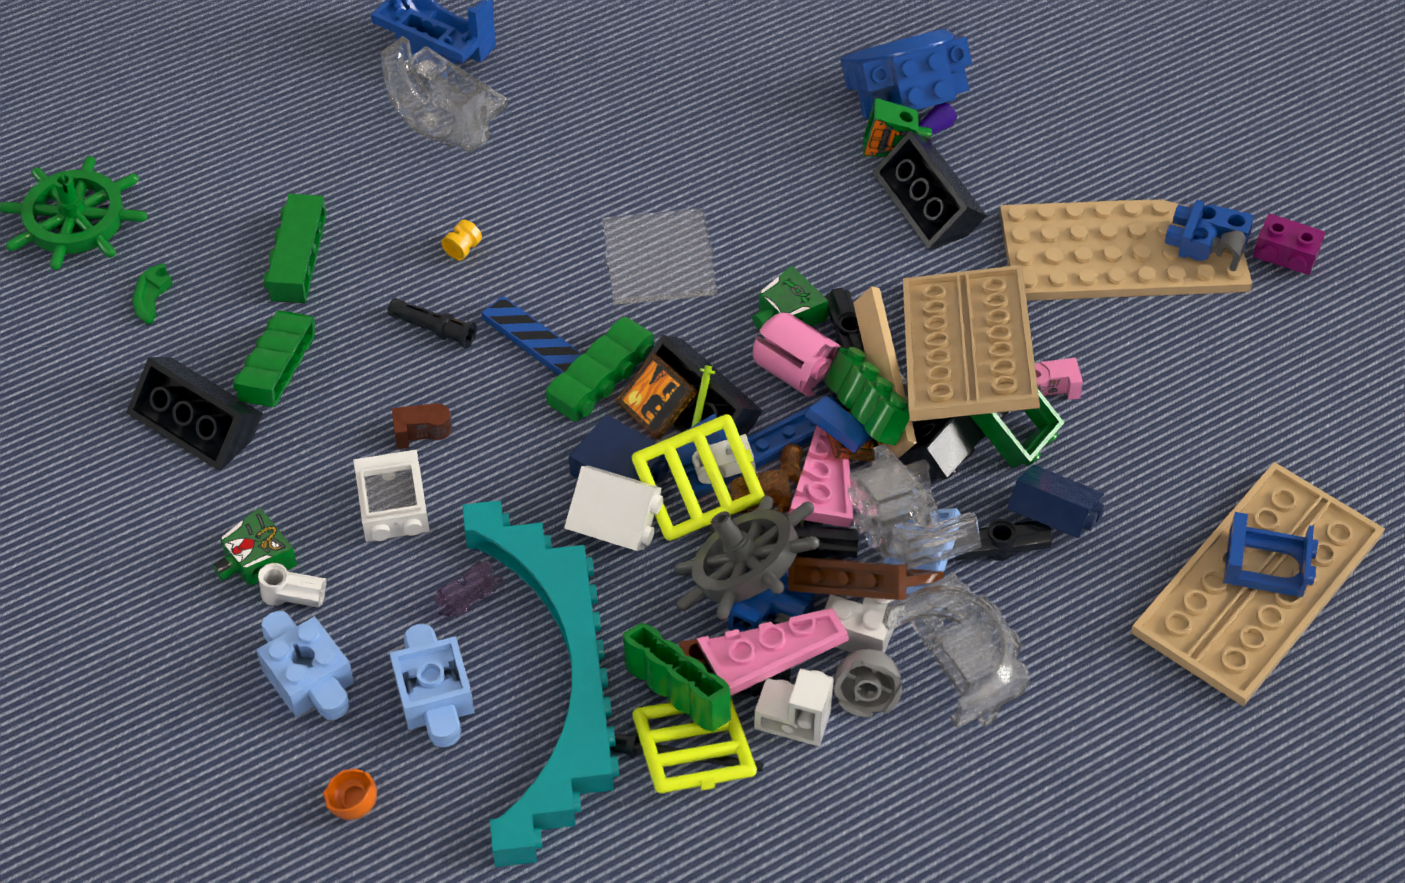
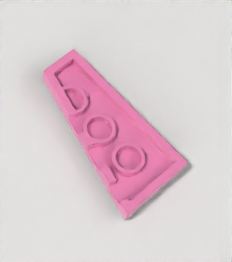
(824, 484)
(772, 648)

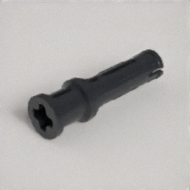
(443, 325)

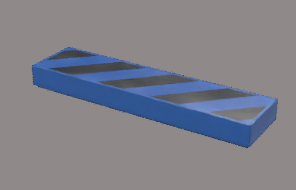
(530, 335)

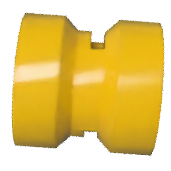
(458, 243)

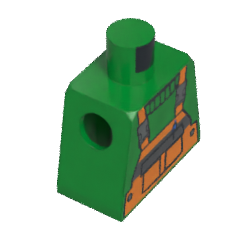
(888, 126)

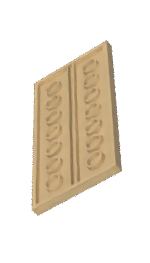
(968, 344)
(1242, 633)

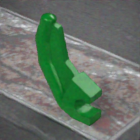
(147, 290)

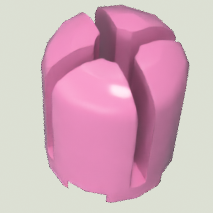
(794, 352)

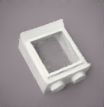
(391, 495)

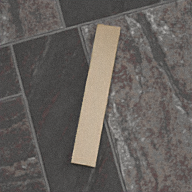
(881, 353)

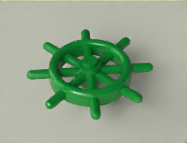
(72, 212)

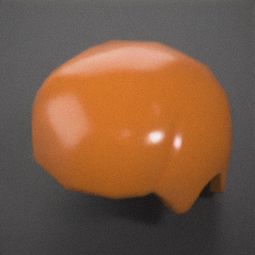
(350, 794)

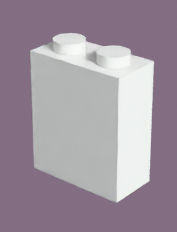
(614, 508)

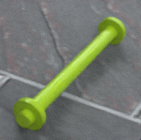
(707, 371)

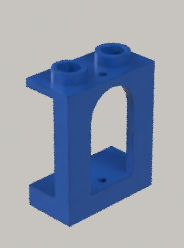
(1298, 547)

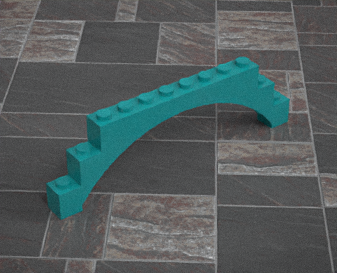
(582, 754)

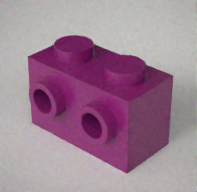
(1292, 245)

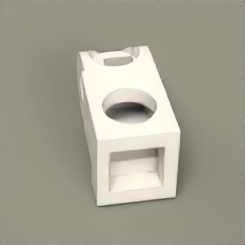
(724, 458)

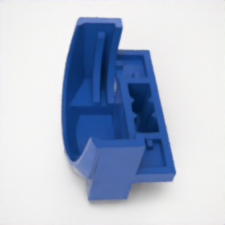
(440, 30)
(910, 71)

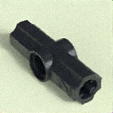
(844, 319)
(1014, 539)
(832, 540)

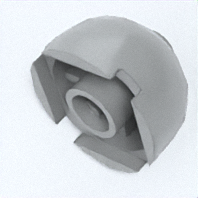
(867, 683)

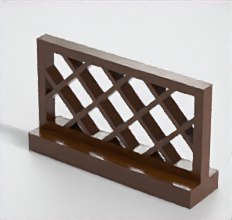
(856, 578)

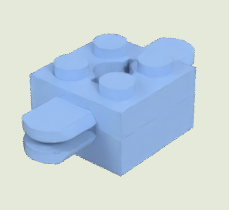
(305, 666)
(432, 684)

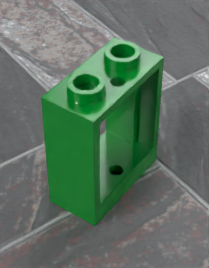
(1013, 452)

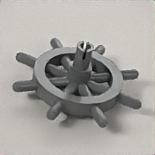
(745, 556)

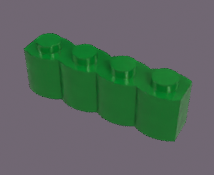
(274, 358)
(599, 369)
(868, 395)
(677, 677)

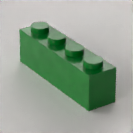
(295, 248)

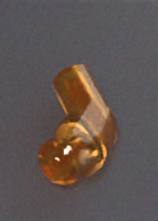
(790, 460)

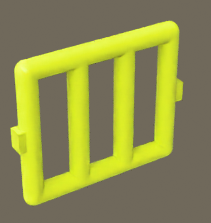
(697, 435)
(704, 779)

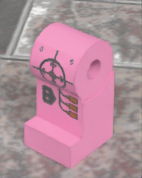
(1059, 378)

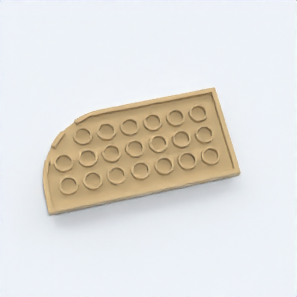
(1109, 252)

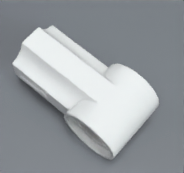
(290, 587)

